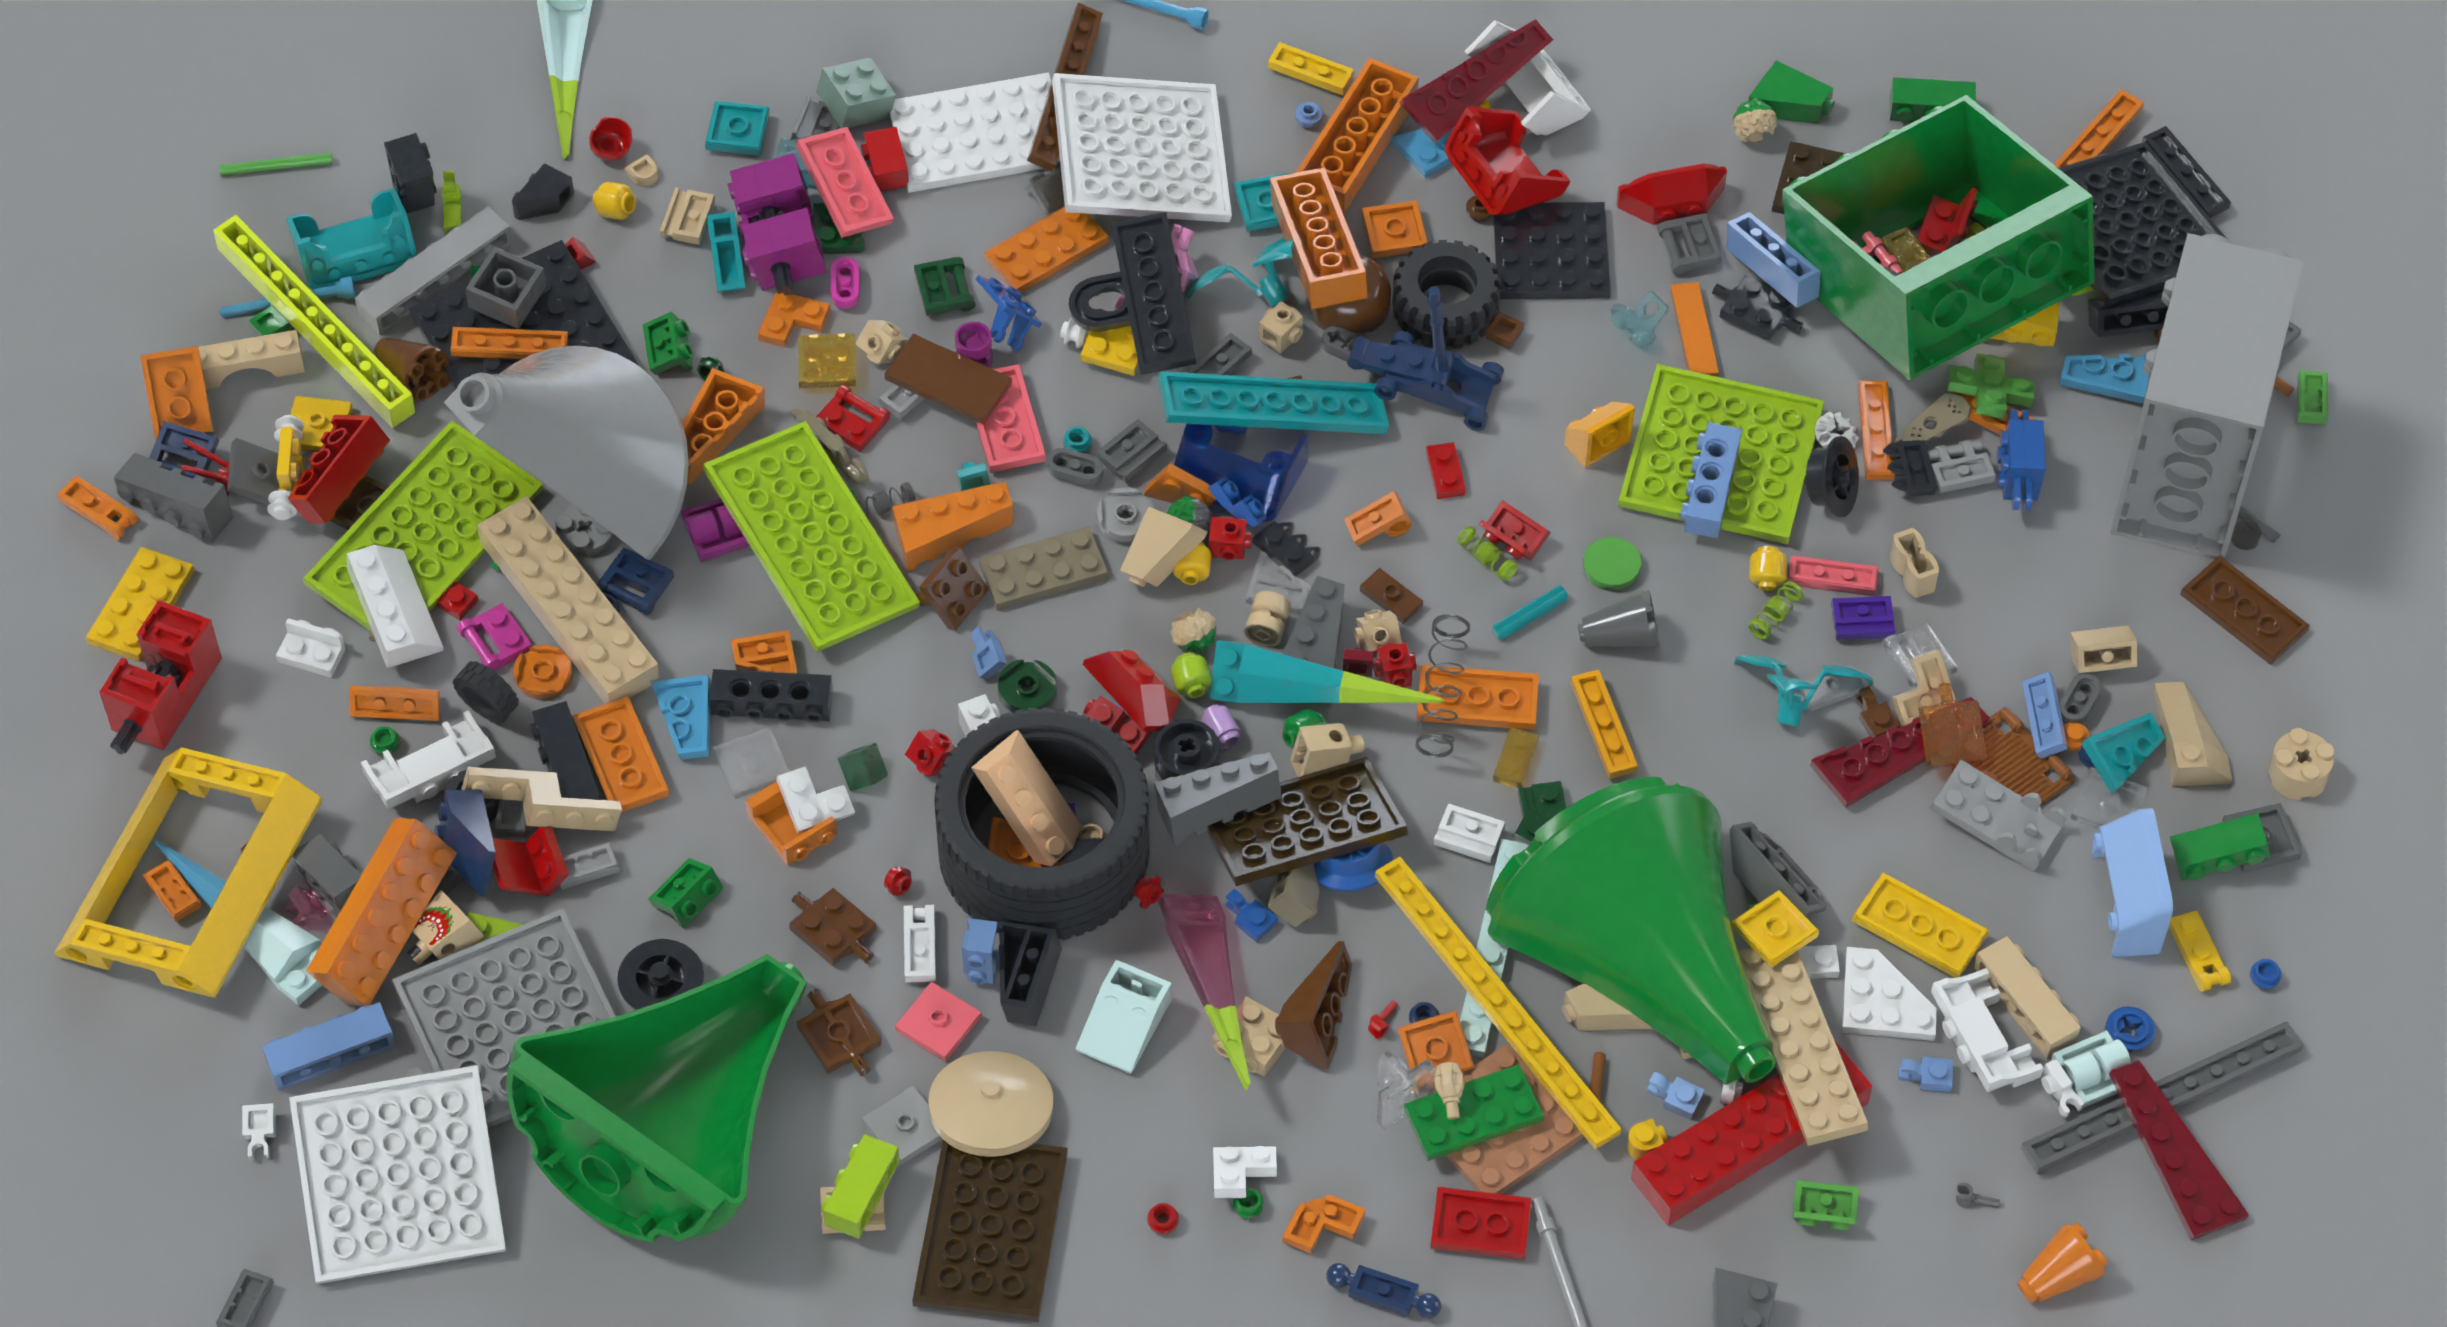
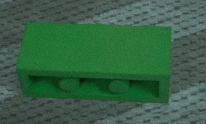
(1916, 97)
(2220, 847)

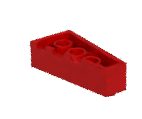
(338, 466)

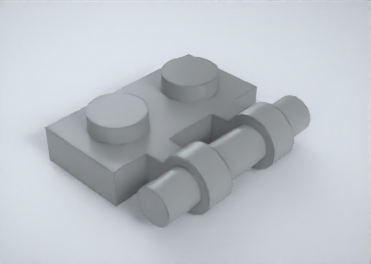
(1960, 472)

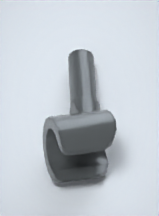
(1965, 1201)

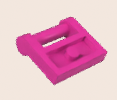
(502, 632)

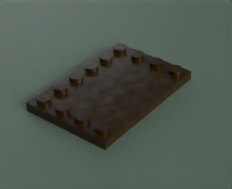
(1311, 822)
(991, 1232)

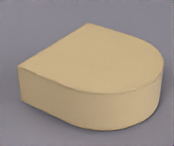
(643, 171)

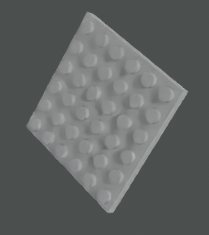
(493, 993)

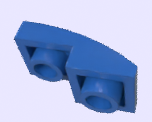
(1228, 496)

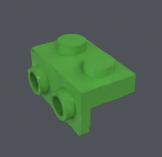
(1825, 1203)

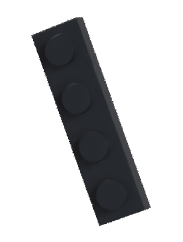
(2188, 171)

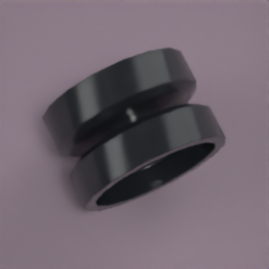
(1185, 748)

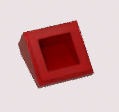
(580, 253)

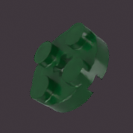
(1020, 672)

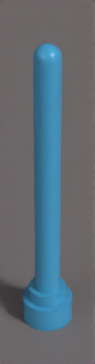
(1196, 17)
(343, 289)

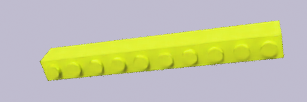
(314, 321)

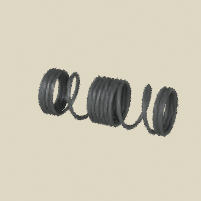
(882, 502)

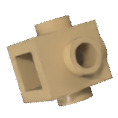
(1281, 327)
(881, 341)
(1377, 630)

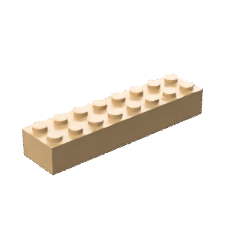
(568, 602)

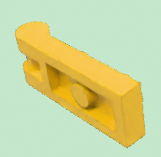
(2198, 951)

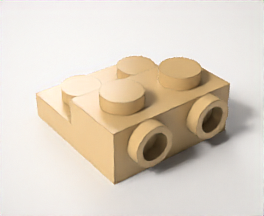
(1258, 1036)

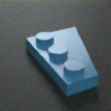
(1422, 152)
(2113, 377)
(686, 713)

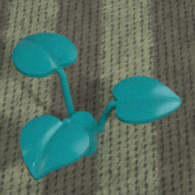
(1270, 284)
(1790, 703)

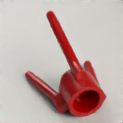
(221, 477)

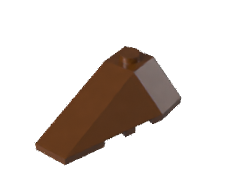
(1314, 1009)

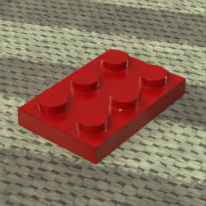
(1480, 1223)

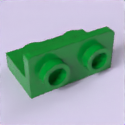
(667, 343)
(687, 891)

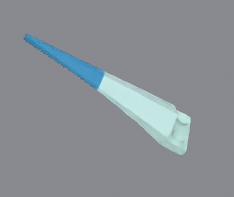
(274, 942)

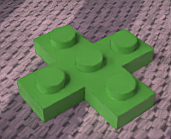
(1990, 385)

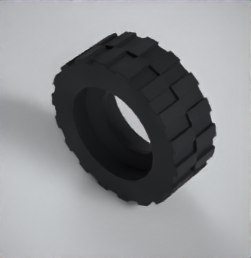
(485, 692)

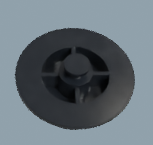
(1833, 476)
(658, 972)

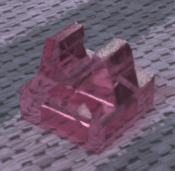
(307, 904)

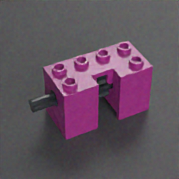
(776, 223)

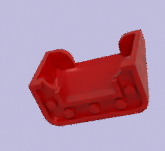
(1495, 167)

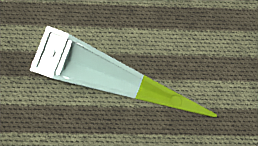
(564, 35)

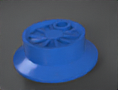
(1354, 869)

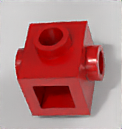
(1229, 538)
(1395, 664)
(929, 751)

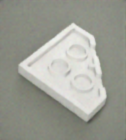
(1882, 1000)

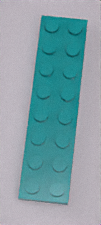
(1272, 403)

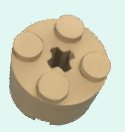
(2300, 764)

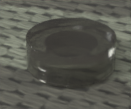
(2246, 535)

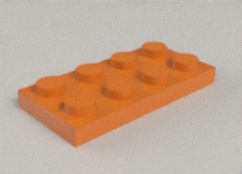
(1045, 248)
(1486, 697)
(620, 754)

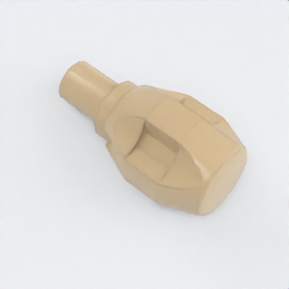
(1450, 1086)

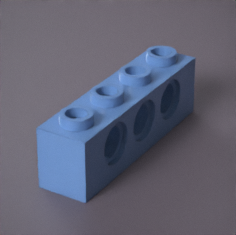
(1707, 517)

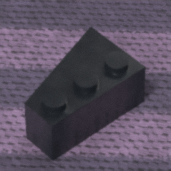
(411, 172)

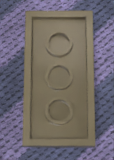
(1043, 568)

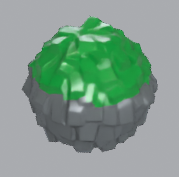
(1192, 511)

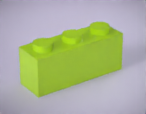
(860, 1185)

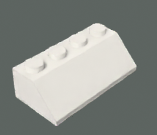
(393, 604)

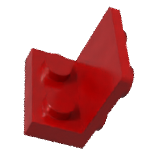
(1946, 223)
(530, 866)

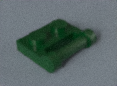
(829, 236)
(935, 288)

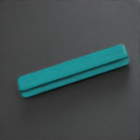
(1530, 612)

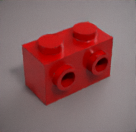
(885, 158)

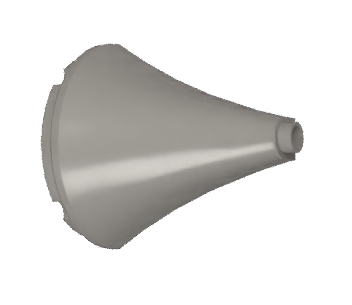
(589, 432)

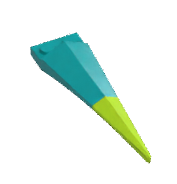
(1264, 676)

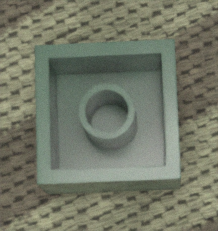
(856, 93)

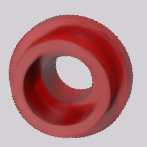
(898, 880)
(1163, 1210)

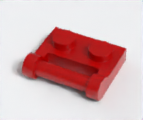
(849, 426)

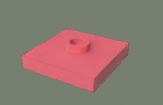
(938, 1021)

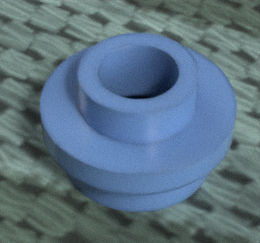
(1308, 120)

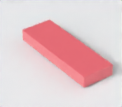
(1833, 575)

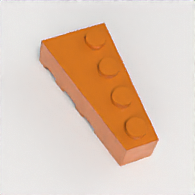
(718, 417)
(950, 520)

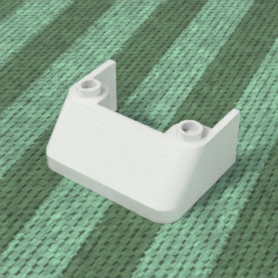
(1538, 86)

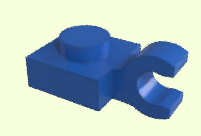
(1252, 918)

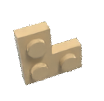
(1929, 673)

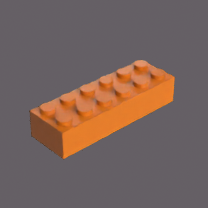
(1361, 128)
(1321, 238)
(381, 912)

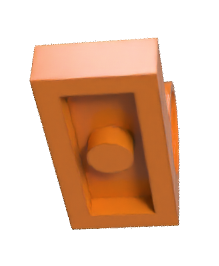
(1381, 516)

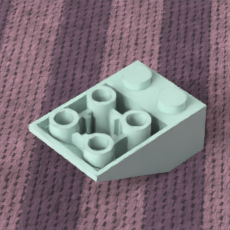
(1124, 1016)

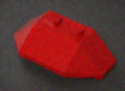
(1672, 193)
(1135, 687)

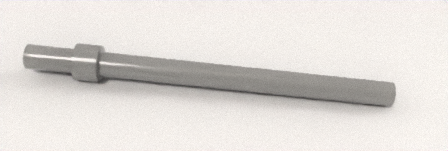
(1547, 1229)

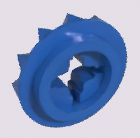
(2133, 1018)

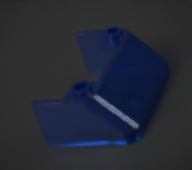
(1266, 481)

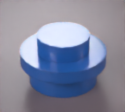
(2265, 974)

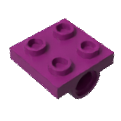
(712, 530)

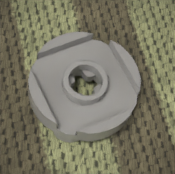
(1112, 507)
(591, 543)

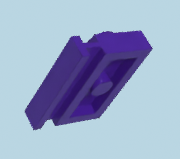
(1863, 617)

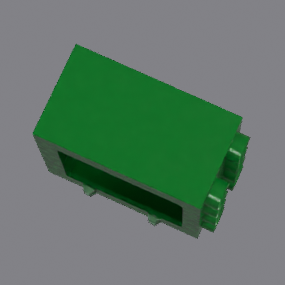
(2024, 261)

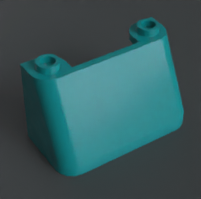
(355, 247)

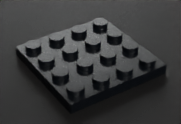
(1553, 251)

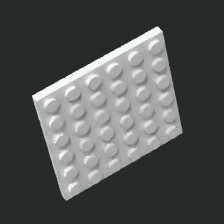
(1141, 147)
(397, 1174)

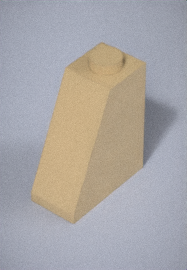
(1159, 547)
(1594, 1011)

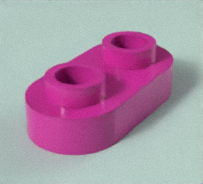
(845, 285)

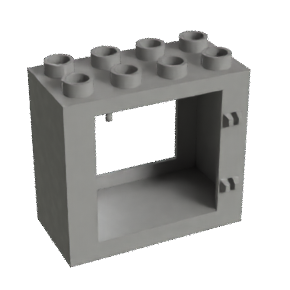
(2207, 395)

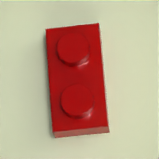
(1445, 470)

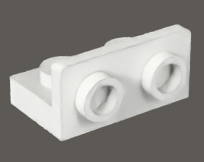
(311, 648)

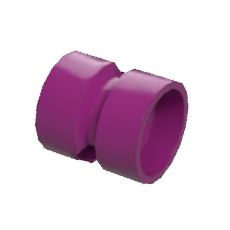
(974, 342)

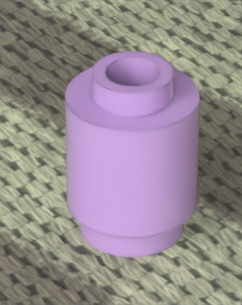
(1223, 724)

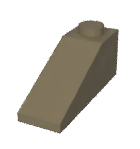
(1295, 895)

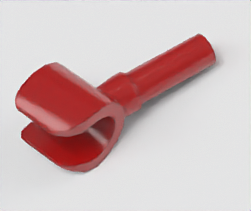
(1378, 1026)

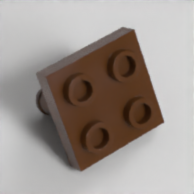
(952, 588)

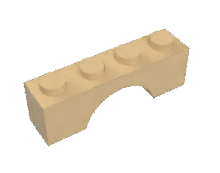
(273, 352)

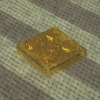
(826, 360)

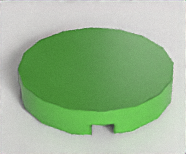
(1612, 563)

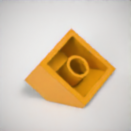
(1600, 432)

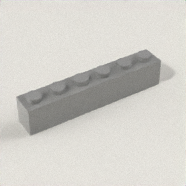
(432, 270)

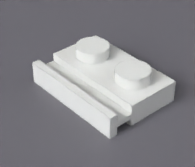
(1469, 833)

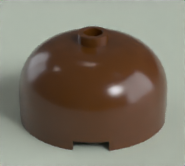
(1362, 313)

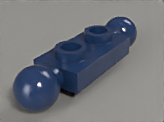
(1383, 1290)

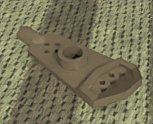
(1941, 415)

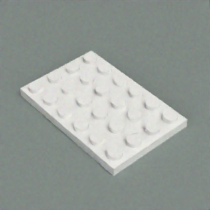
(970, 131)

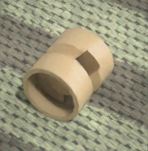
(1267, 618)

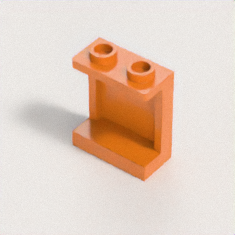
(773, 820)

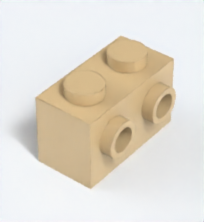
(2103, 649)

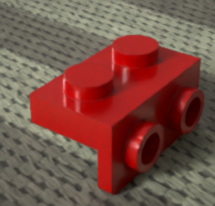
(1515, 530)

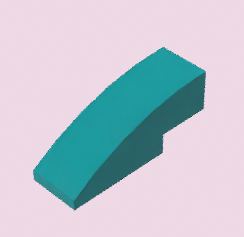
(726, 252)

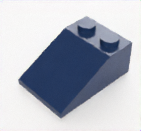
(467, 831)

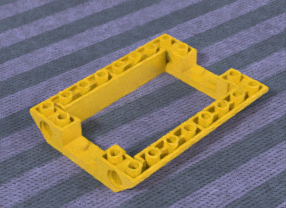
(206, 963)

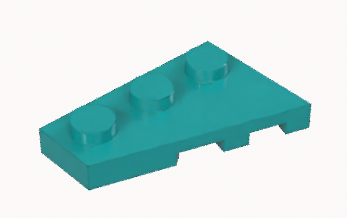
(2123, 748)

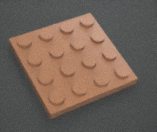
(1510, 1158)

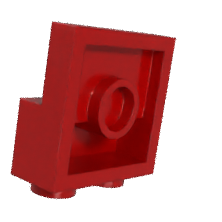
(1118, 721)

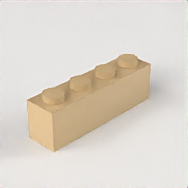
(2028, 997)

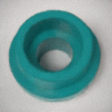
(1077, 434)

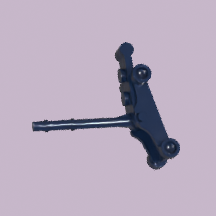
(1427, 371)

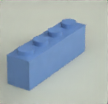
(1773, 259)
(328, 1045)

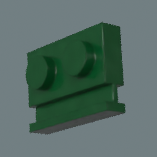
(1542, 798)

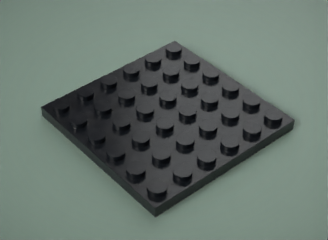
(2137, 220)
(563, 306)

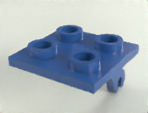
(1009, 304)

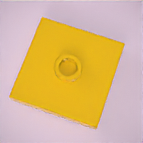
(316, 416)
(1775, 928)

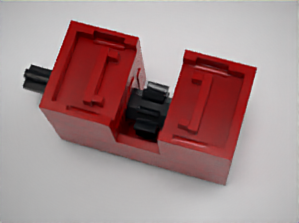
(179, 660)

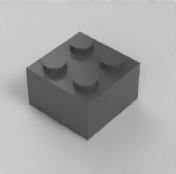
(506, 287)

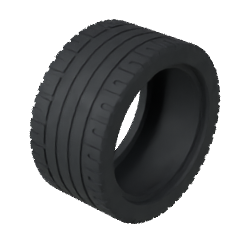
(1059, 897)

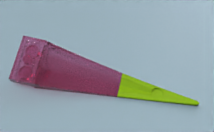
(1200, 939)

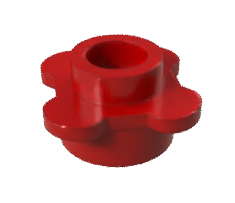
(1148, 891)

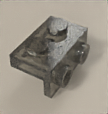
(1048, 189)

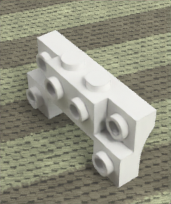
(430, 768)
(1978, 1036)

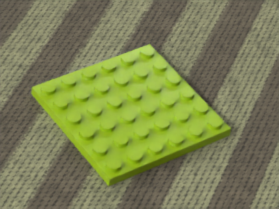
(1769, 462)

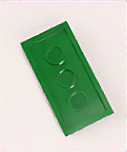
(1486, 1111)

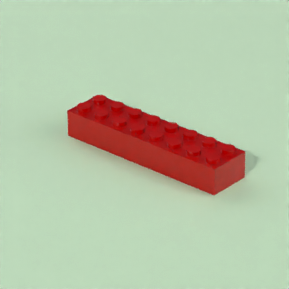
(1726, 1147)

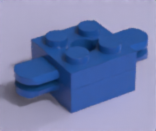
(2021, 459)

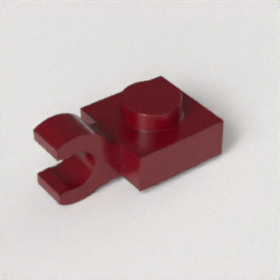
(1358, 661)

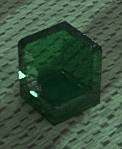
(862, 766)

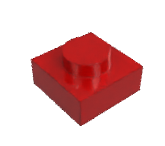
(457, 600)

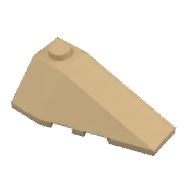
(2190, 744)

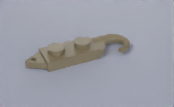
(833, 446)

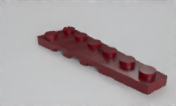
(1442, 101)
(1874, 761)
(2187, 1173)

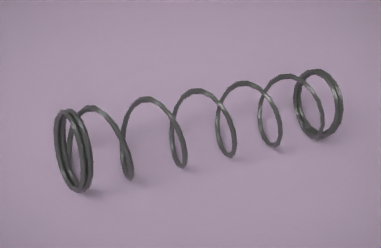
(1441, 736)

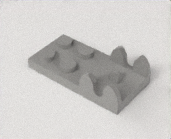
(1999, 815)

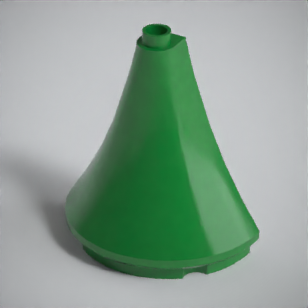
(1636, 908)
(657, 1106)

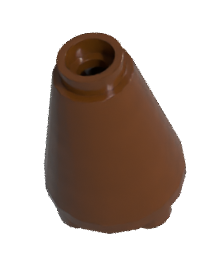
(414, 365)

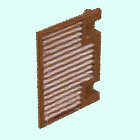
(2014, 760)

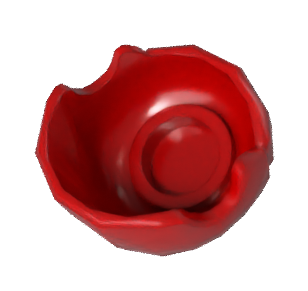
(610, 139)

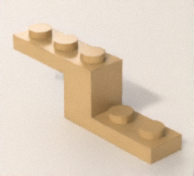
(543, 799)

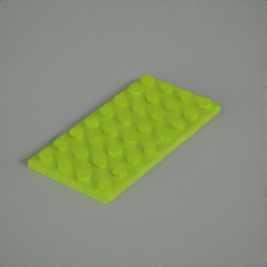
(430, 516)
(811, 536)

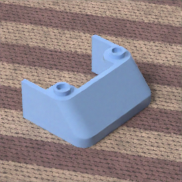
(2137, 883)

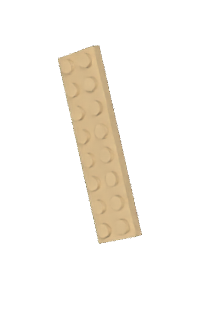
(1804, 1049)

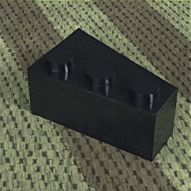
(1026, 969)

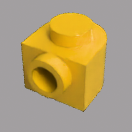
(1644, 1138)

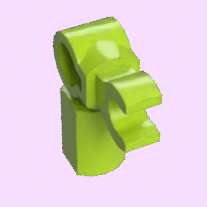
(452, 202)

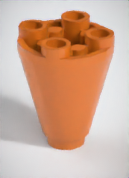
(2062, 1265)

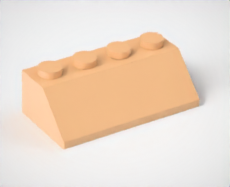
(1028, 800)

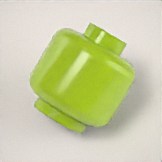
(1191, 675)

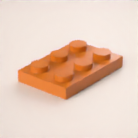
(177, 389)

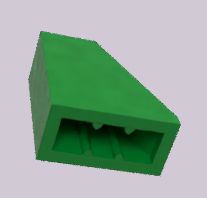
(1794, 94)

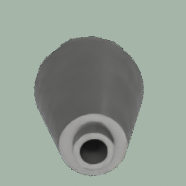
(1622, 624)

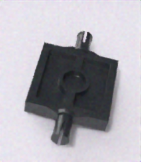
(1756, 307)

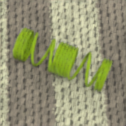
(1487, 553)
(1776, 610)

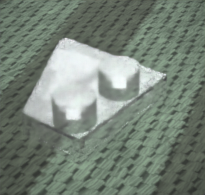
(1277, 579)

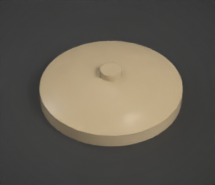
(990, 1103)

